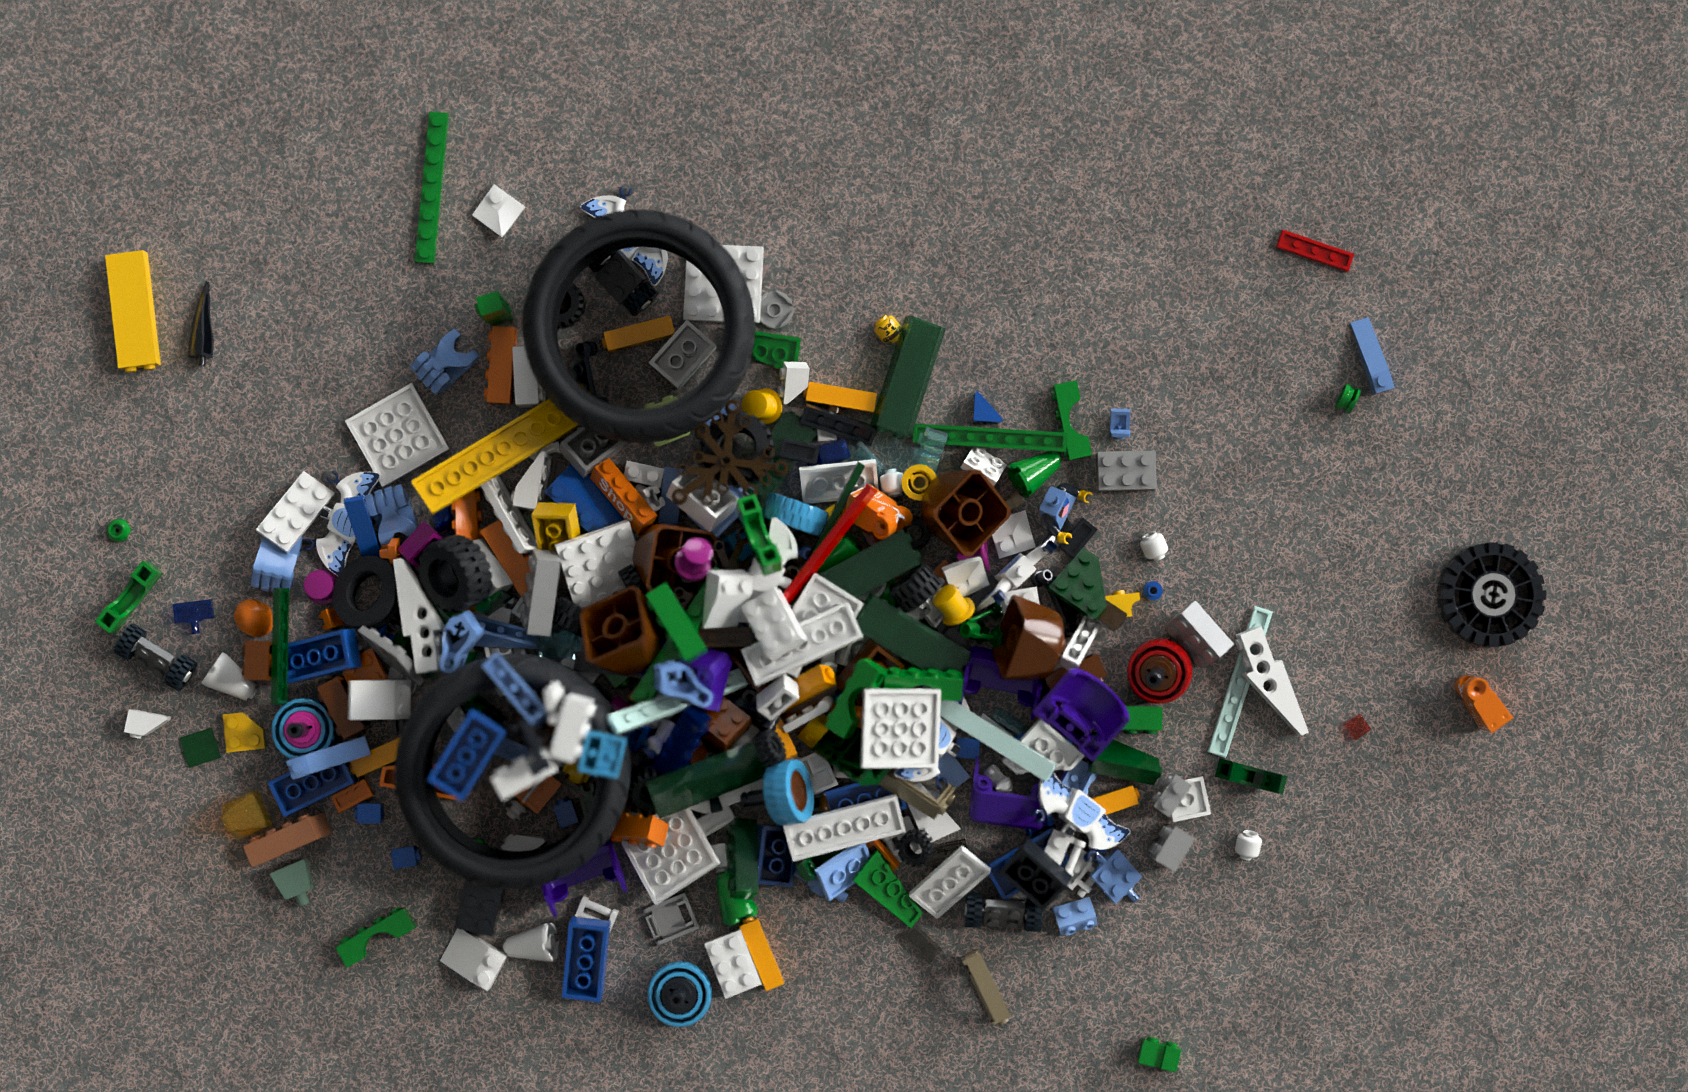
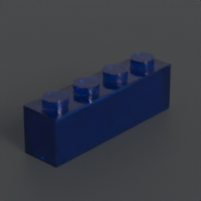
(682, 740)

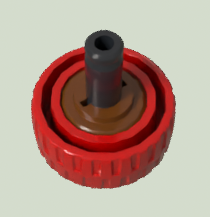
(1160, 671)

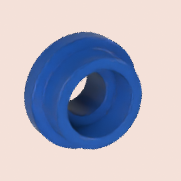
(1146, 590)

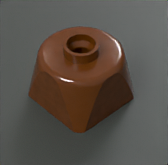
(963, 510)
(656, 553)
(621, 632)
(1030, 640)

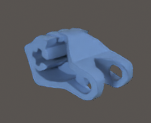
(443, 364)
(391, 512)
(274, 566)
(459, 651)
(688, 690)

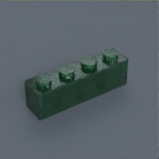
(742, 858)

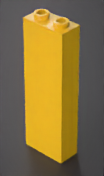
(132, 311)

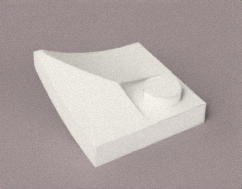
(498, 210)
(1014, 536)
(966, 575)
(820, 773)

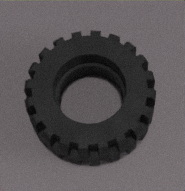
(758, 433)
(439, 579)

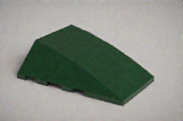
(846, 757)

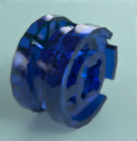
(443, 519)

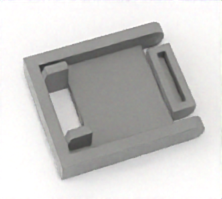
(668, 920)

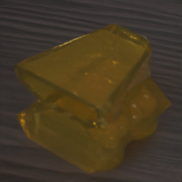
(245, 815)

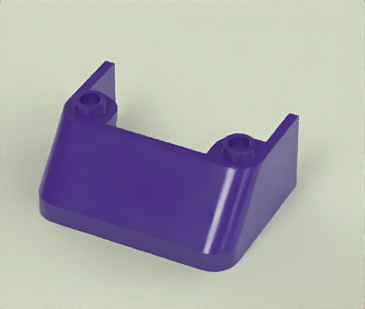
(984, 672)
(712, 674)
(1000, 807)
(604, 863)

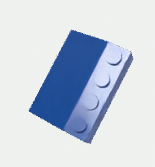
(591, 504)

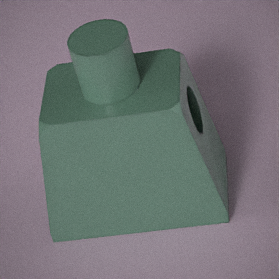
(294, 881)

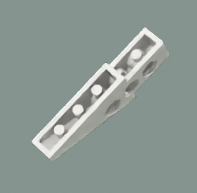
(412, 603)
(1280, 694)

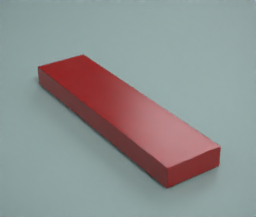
(1315, 250)

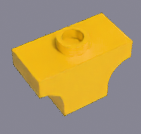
(1123, 601)
(814, 730)

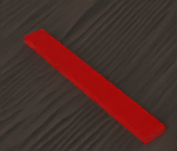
(829, 543)

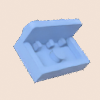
(1078, 777)
(1075, 916)

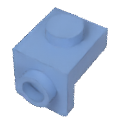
(1120, 423)

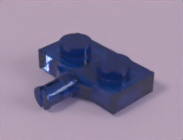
(193, 613)

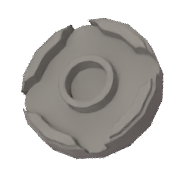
(778, 314)

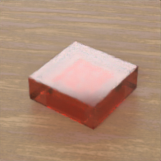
(1357, 726)

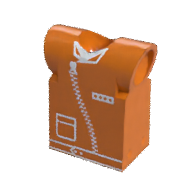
(881, 515)
(1482, 703)

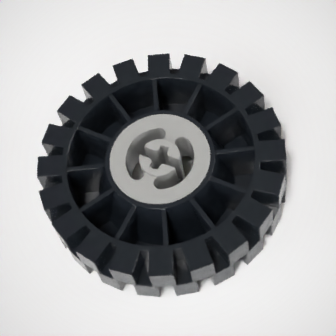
(1471, 591)

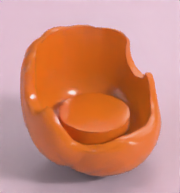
(253, 618)

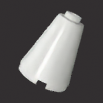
(227, 678)
(534, 944)

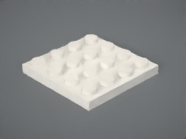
(700, 297)
(397, 435)
(593, 562)
(900, 728)
(677, 864)

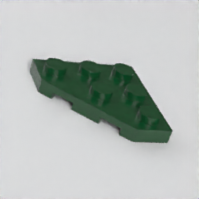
(1082, 585)

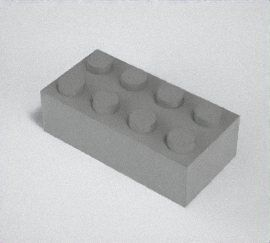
(541, 592)

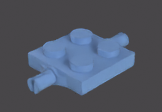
(1115, 876)

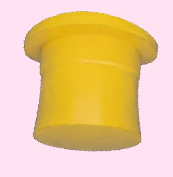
(763, 404)
(916, 480)
(952, 605)

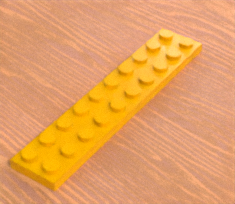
(492, 455)

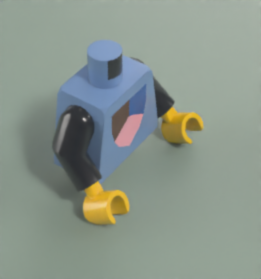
(1057, 507)

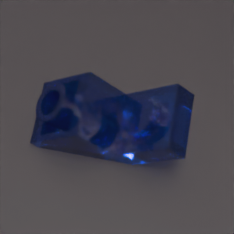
(833, 453)

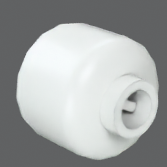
(891, 483)
(1154, 546)
(1248, 845)

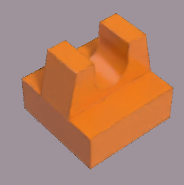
(391, 550)
(330, 619)

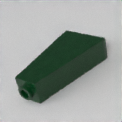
(1126, 763)

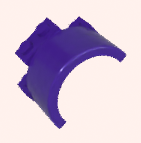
(1084, 706)

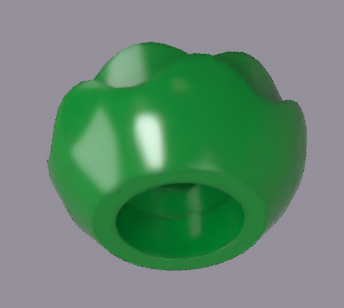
(124, 530)

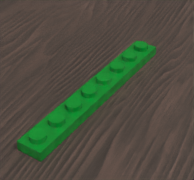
(431, 187)
(998, 437)
(645, 690)

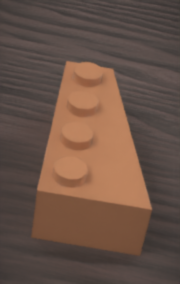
(287, 839)

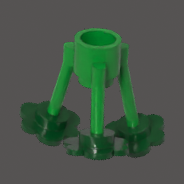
(979, 631)

